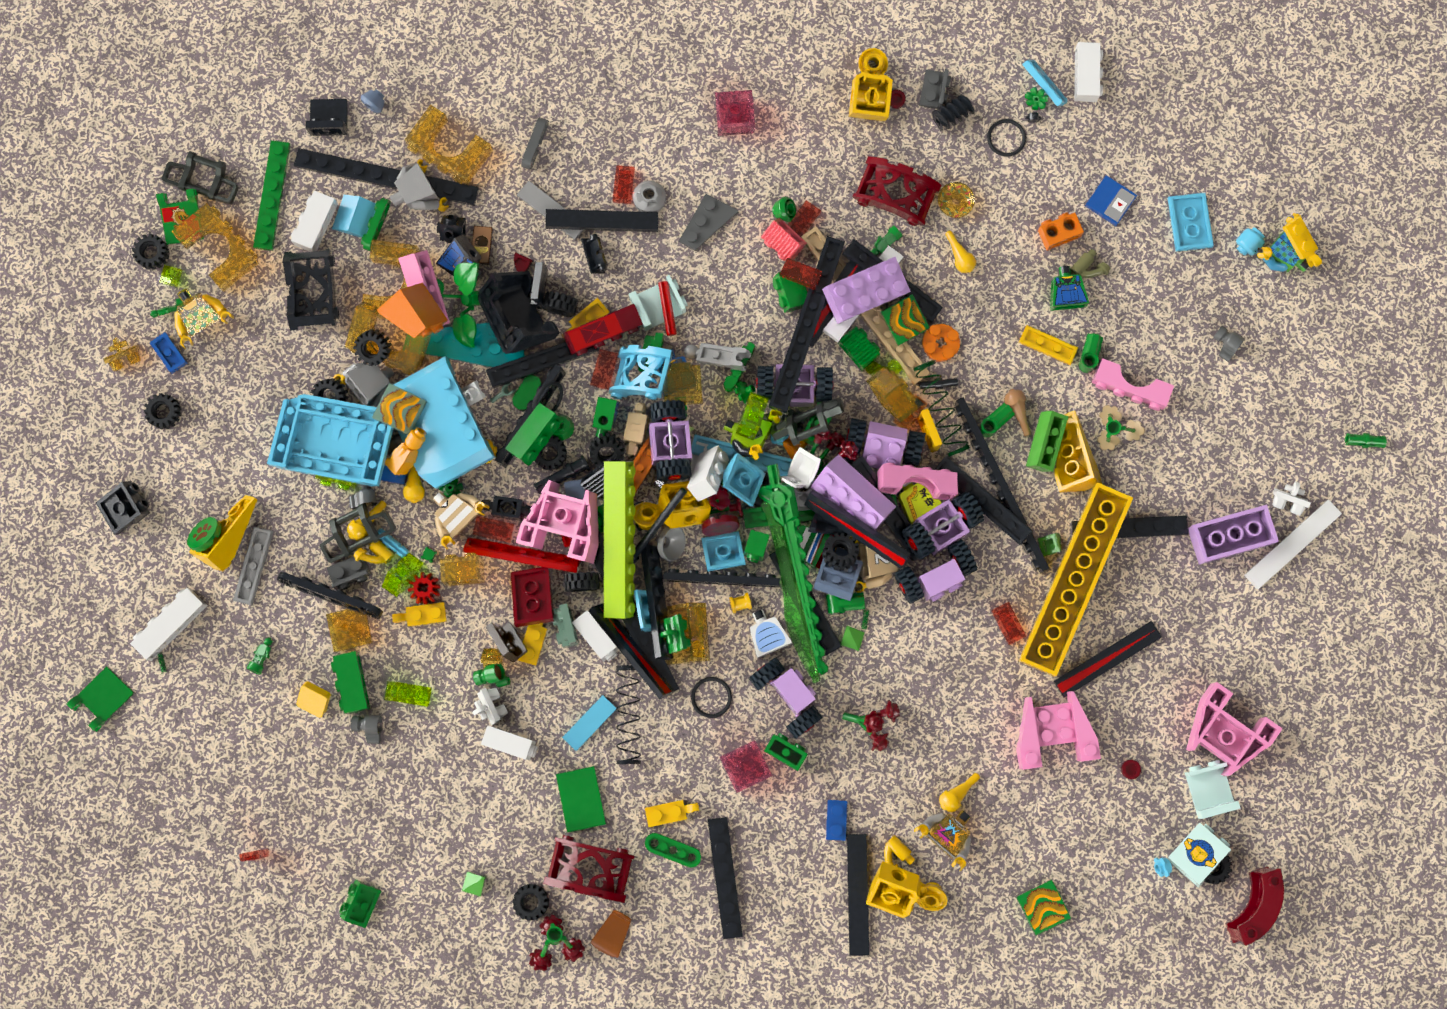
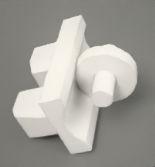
(473, 393)
(1298, 503)
(492, 713)

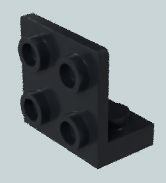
(328, 117)

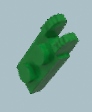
(730, 381)

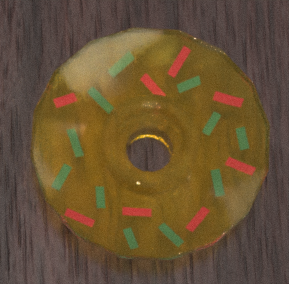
(957, 191)

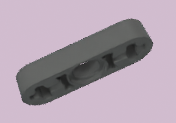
(535, 139)

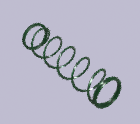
(921, 367)

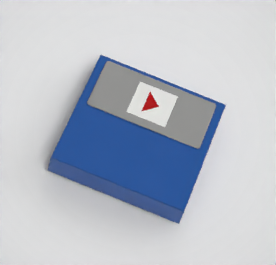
(1110, 200)

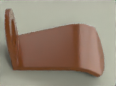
(612, 934)

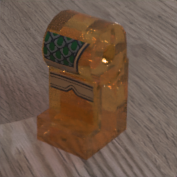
(910, 420)

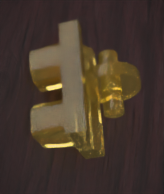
(114, 360)

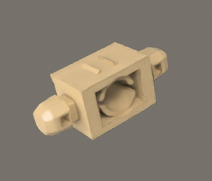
(636, 429)

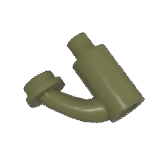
(1083, 264)

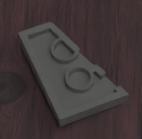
(707, 220)

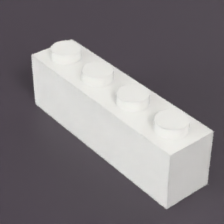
(168, 624)

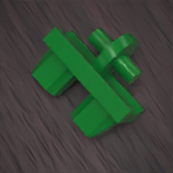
(675, 633)

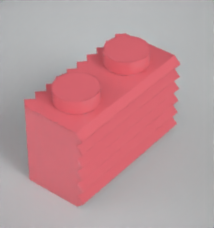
(783, 240)

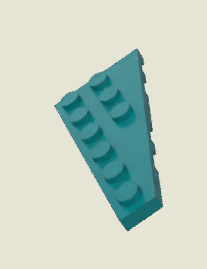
(485, 353)

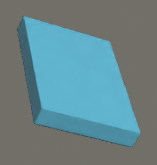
(1190, 222)

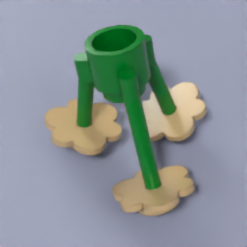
(1110, 418)

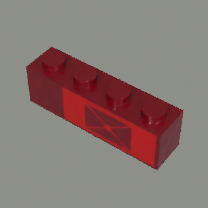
(603, 329)

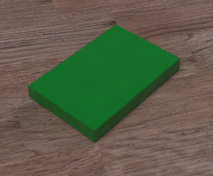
(580, 799)

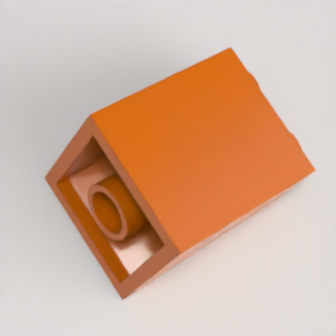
(414, 311)

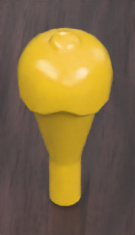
(964, 261)
(413, 490)
(356, 529)
(952, 799)

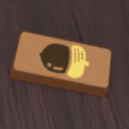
(482, 242)

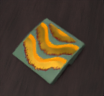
(399, 409)

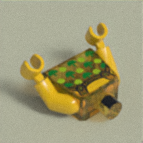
(197, 314)

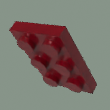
(532, 596)

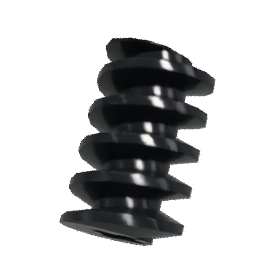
(952, 111)

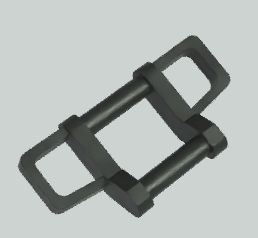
(191, 160)
(823, 411)
(365, 518)

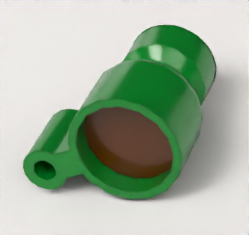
(492, 674)

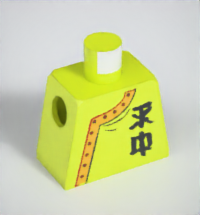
(916, 501)

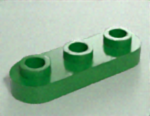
(375, 223)
(680, 856)

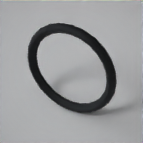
(1002, 153)
(542, 389)
(695, 689)

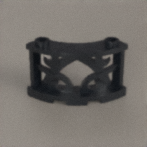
(296, 313)

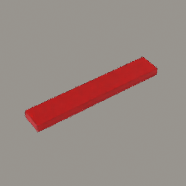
(521, 555)

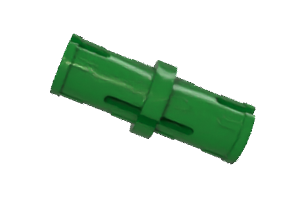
(1365, 440)

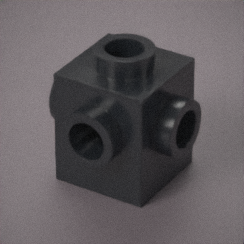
(451, 227)

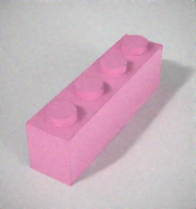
(418, 269)

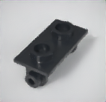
(595, 260)

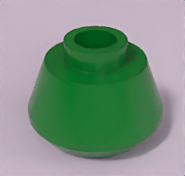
(784, 209)
(566, 430)

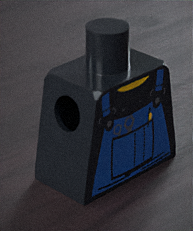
(459, 252)

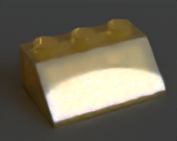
(696, 631)

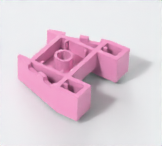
(564, 517)
(1054, 726)
(1226, 735)

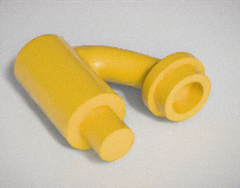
(382, 553)
(896, 846)

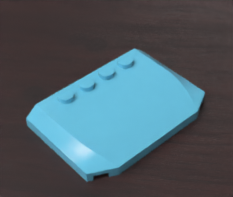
(452, 434)
(330, 440)

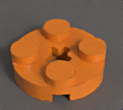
(950, 337)

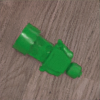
(882, 243)
(165, 310)
(262, 653)

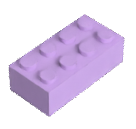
(866, 290)
(853, 493)
(1232, 534)

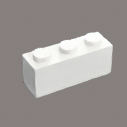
(1088, 72)
(314, 221)
(708, 473)

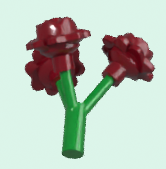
(873, 723)

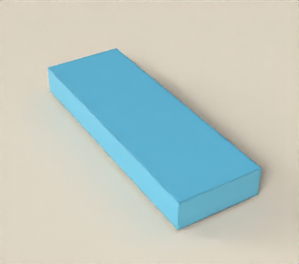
(1045, 82)
(589, 723)

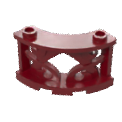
(881, 168)
(563, 880)
(1262, 909)

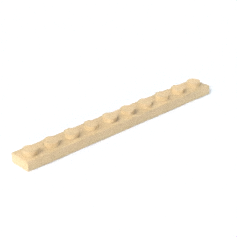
(873, 317)

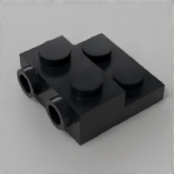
(123, 506)

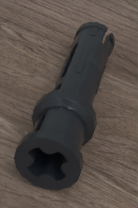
(570, 470)

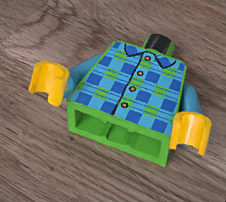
(1282, 255)

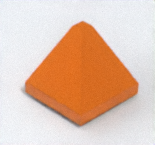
(790, 448)

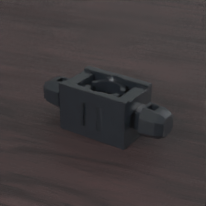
(494, 506)

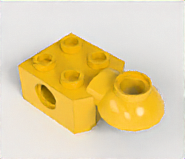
(871, 88)
(686, 513)
(898, 889)

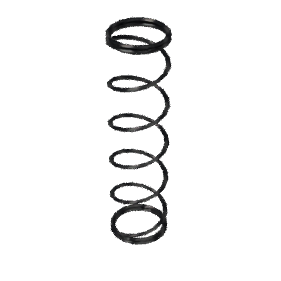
(630, 760)

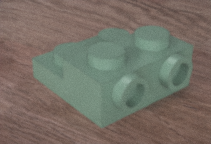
(567, 633)

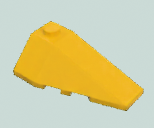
(1075, 462)
(233, 528)

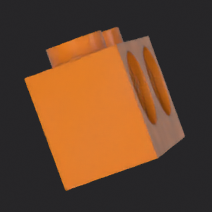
(1062, 234)

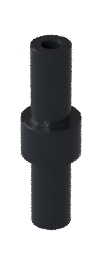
(939, 384)

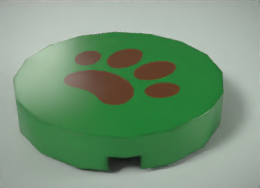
(203, 534)

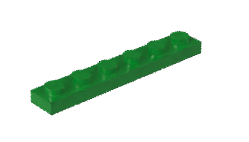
(271, 195)

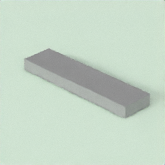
(540, 202)
(253, 566)

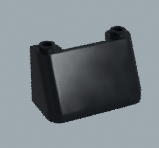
(510, 312)

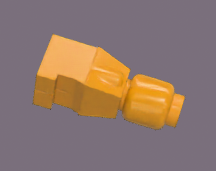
(406, 453)

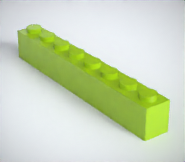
(618, 539)

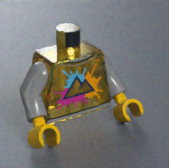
(949, 835)

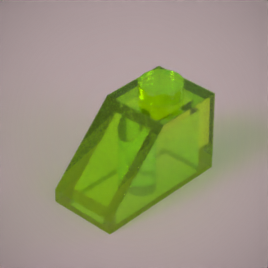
(752, 416)
(399, 575)

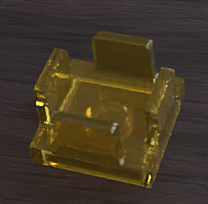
(683, 383)

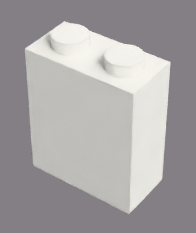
(595, 636)
(509, 743)

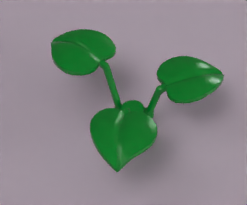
(464, 326)

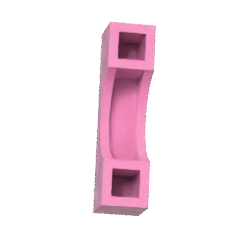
(1109, 376)
(940, 483)

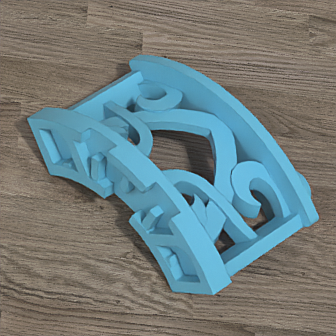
(629, 356)

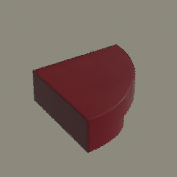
(521, 262)

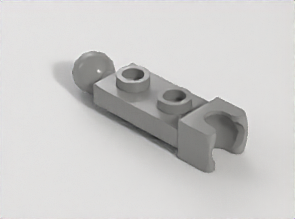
(718, 355)

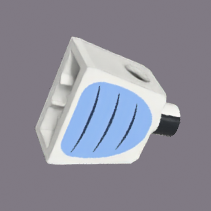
(767, 635)

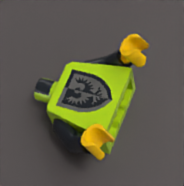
(748, 447)

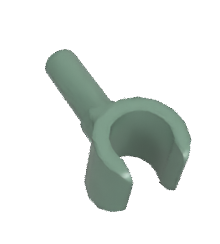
(505, 391)

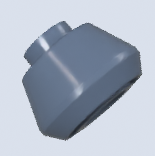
(373, 100)

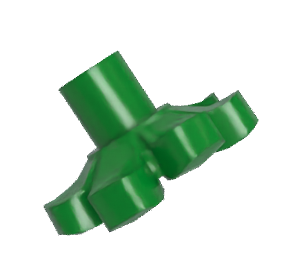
(1036, 98)
(743, 390)
(448, 492)

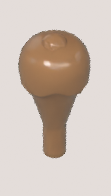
(1016, 400)

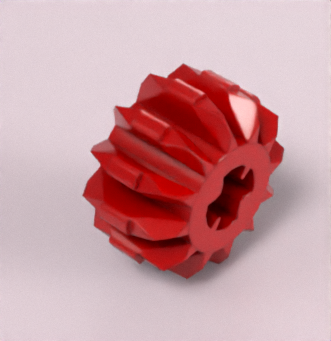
(428, 581)

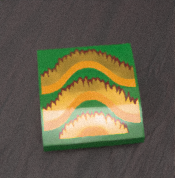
(904, 320)
(1043, 908)

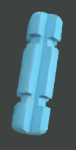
(393, 544)

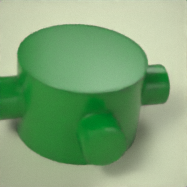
(428, 554)

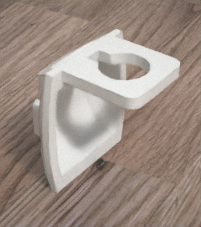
(802, 469)

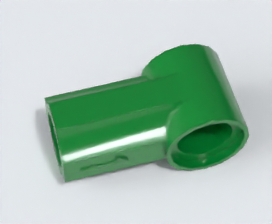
(1090, 352)
(997, 420)
(840, 605)

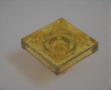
(348, 630)

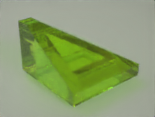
(170, 276)

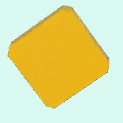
(313, 699)

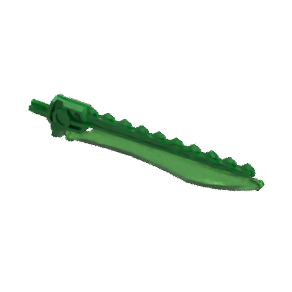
(783, 519)

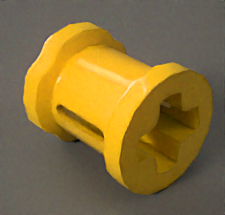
(740, 603)

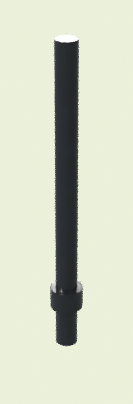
(658, 523)

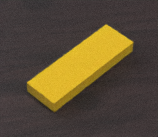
(1048, 345)

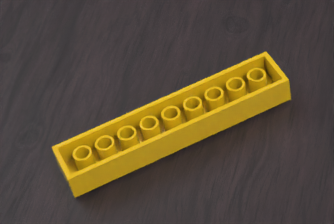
(1075, 579)

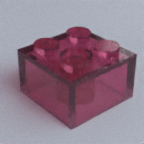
(735, 112)
(745, 766)

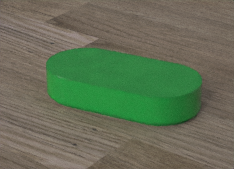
(526, 392)

